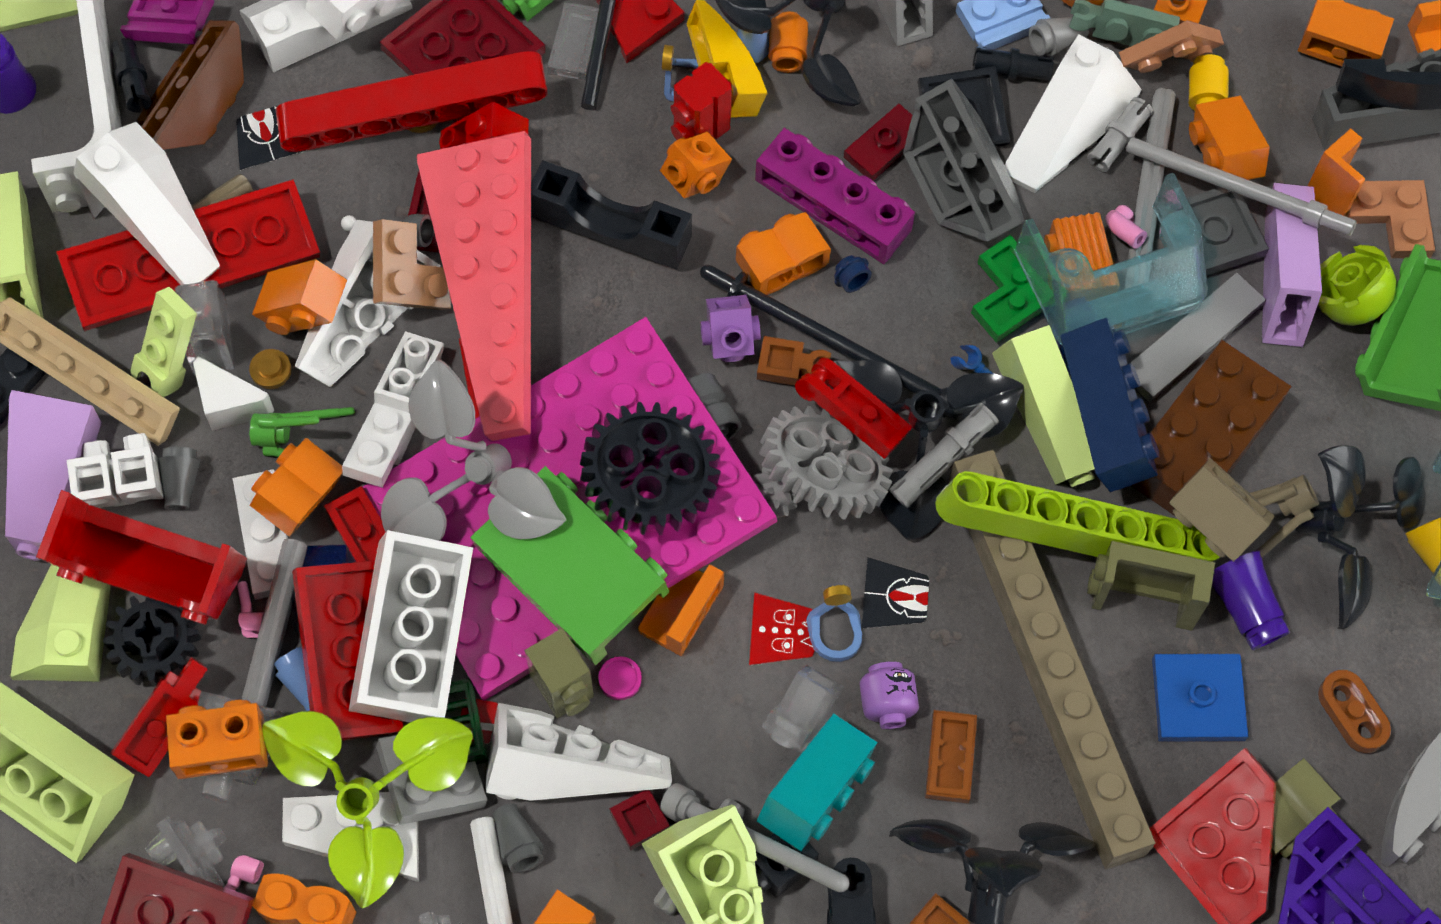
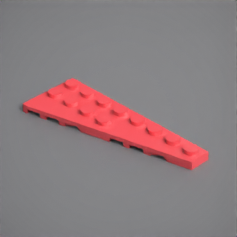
(483, 235)

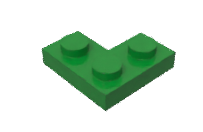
(1013, 301)

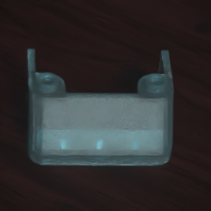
(1128, 292)

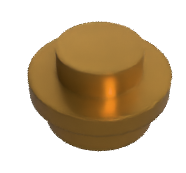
(270, 368)

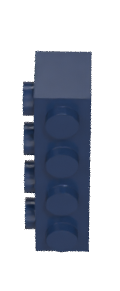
(1109, 404)

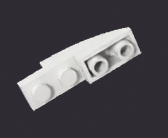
(389, 424)

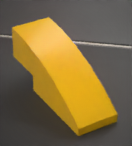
(720, 45)

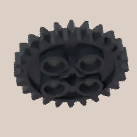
(625, 441)

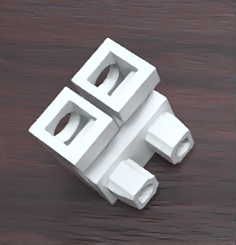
(118, 481)

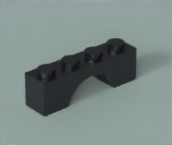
(648, 231)

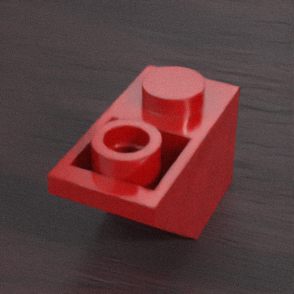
(483, 124)

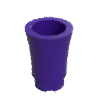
(16, 82)
(1250, 600)

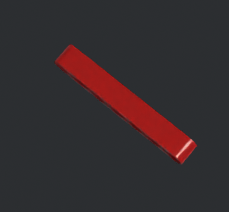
(410, 101)

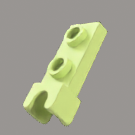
(165, 343)

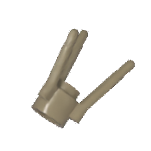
(1293, 497)

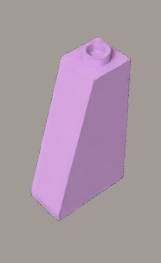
(1290, 272)
(40, 440)

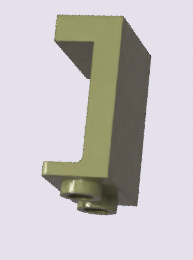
(1154, 576)

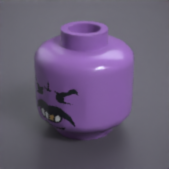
(889, 694)

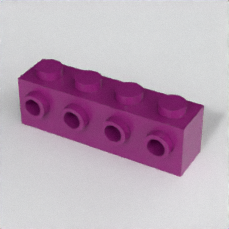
(834, 195)

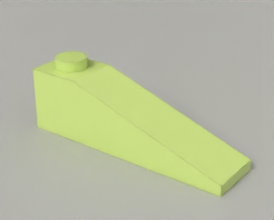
(63, 631)

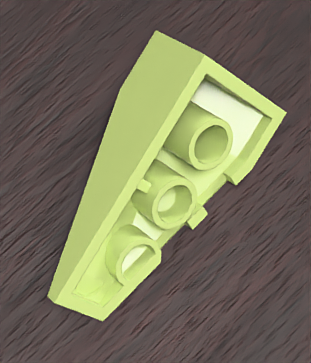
(709, 868)

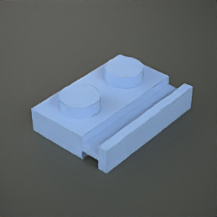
(999, 21)

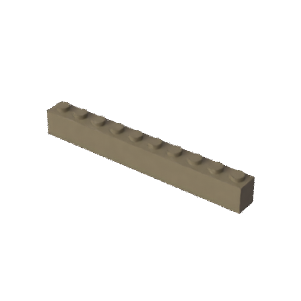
(1061, 688)

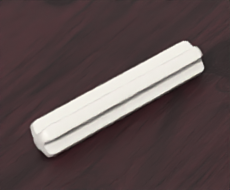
(491, 871)

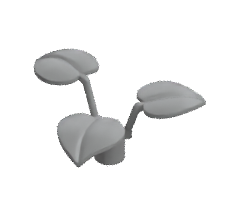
(521, 501)

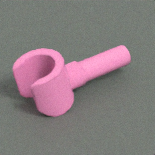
(248, 620)
(244, 869)

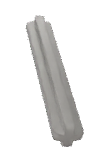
(274, 623)

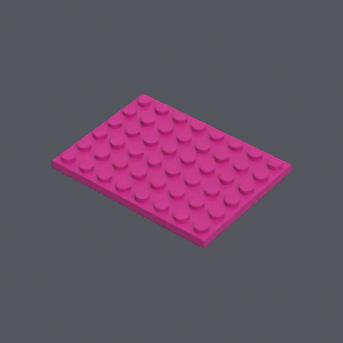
(564, 408)

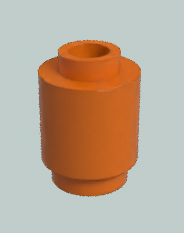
(788, 42)

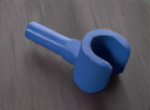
(974, 360)

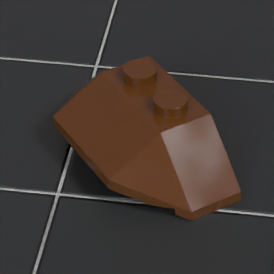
(197, 89)

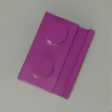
(166, 20)

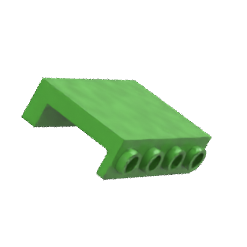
(1406, 342)
(579, 572)

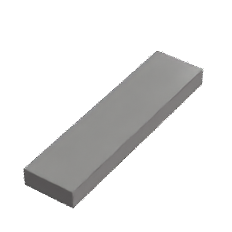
(1195, 335)

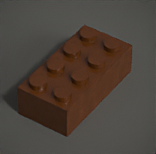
(1212, 419)

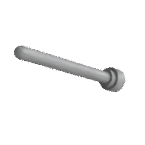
(681, 803)

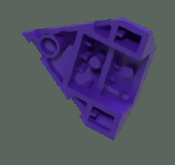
(1340, 884)

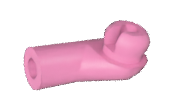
(1121, 225)

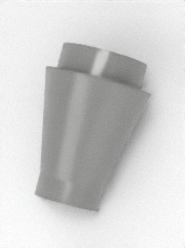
(1052, 35)

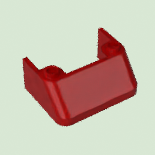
(140, 558)

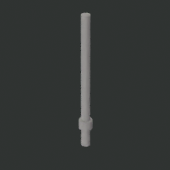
(1313, 213)

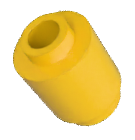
(1208, 80)

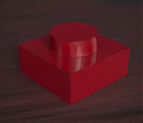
(639, 818)

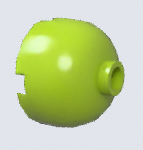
(1356, 286)

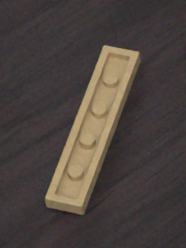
(86, 372)

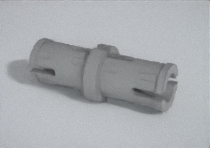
(1119, 133)

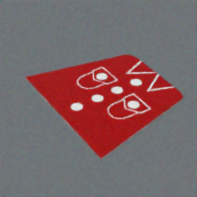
(778, 631)

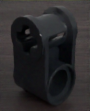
(854, 905)

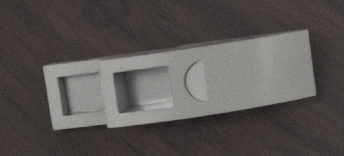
(1414, 806)

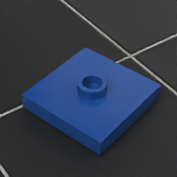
(1199, 697)

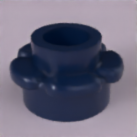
(852, 273)

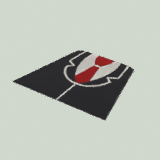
(259, 139)
(893, 595)

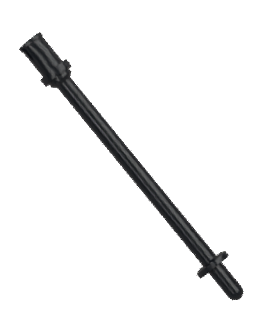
(819, 332)

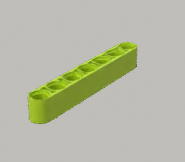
(1061, 518)

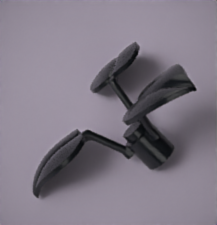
(823, 73)
(925, 415)
(1345, 481)
(997, 870)

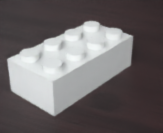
(411, 628)

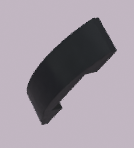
(1372, 83)

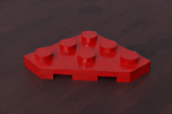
(1223, 840)

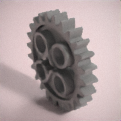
(824, 463)

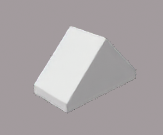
(227, 398)

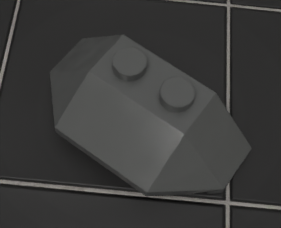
(960, 166)

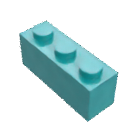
(818, 783)

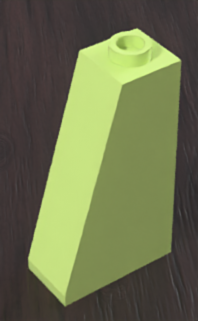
(17, 253)
(1048, 404)

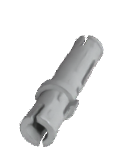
(956, 443)

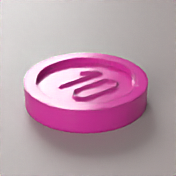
(620, 678)

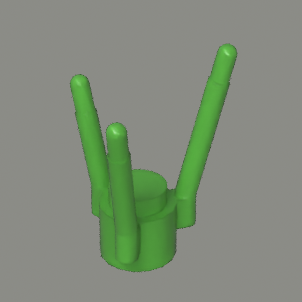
(274, 428)

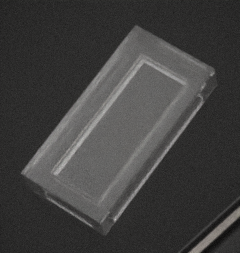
(573, 41)

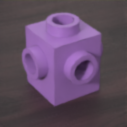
(730, 328)

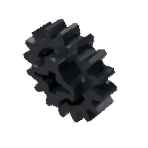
(136, 629)

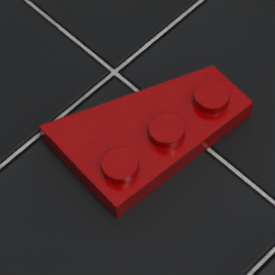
(642, 23)

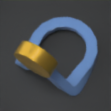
(667, 62)
(835, 596)

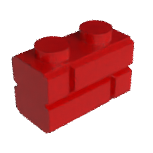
(702, 104)

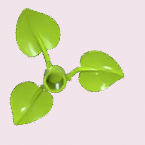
(366, 858)

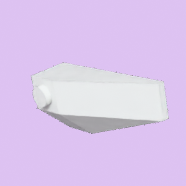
(337, 346)
(546, 761)

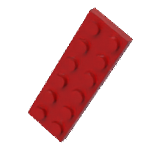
(247, 233)

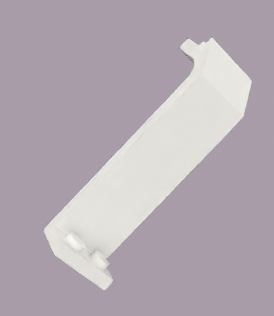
(56, 172)

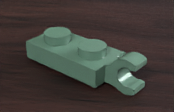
(1120, 21)

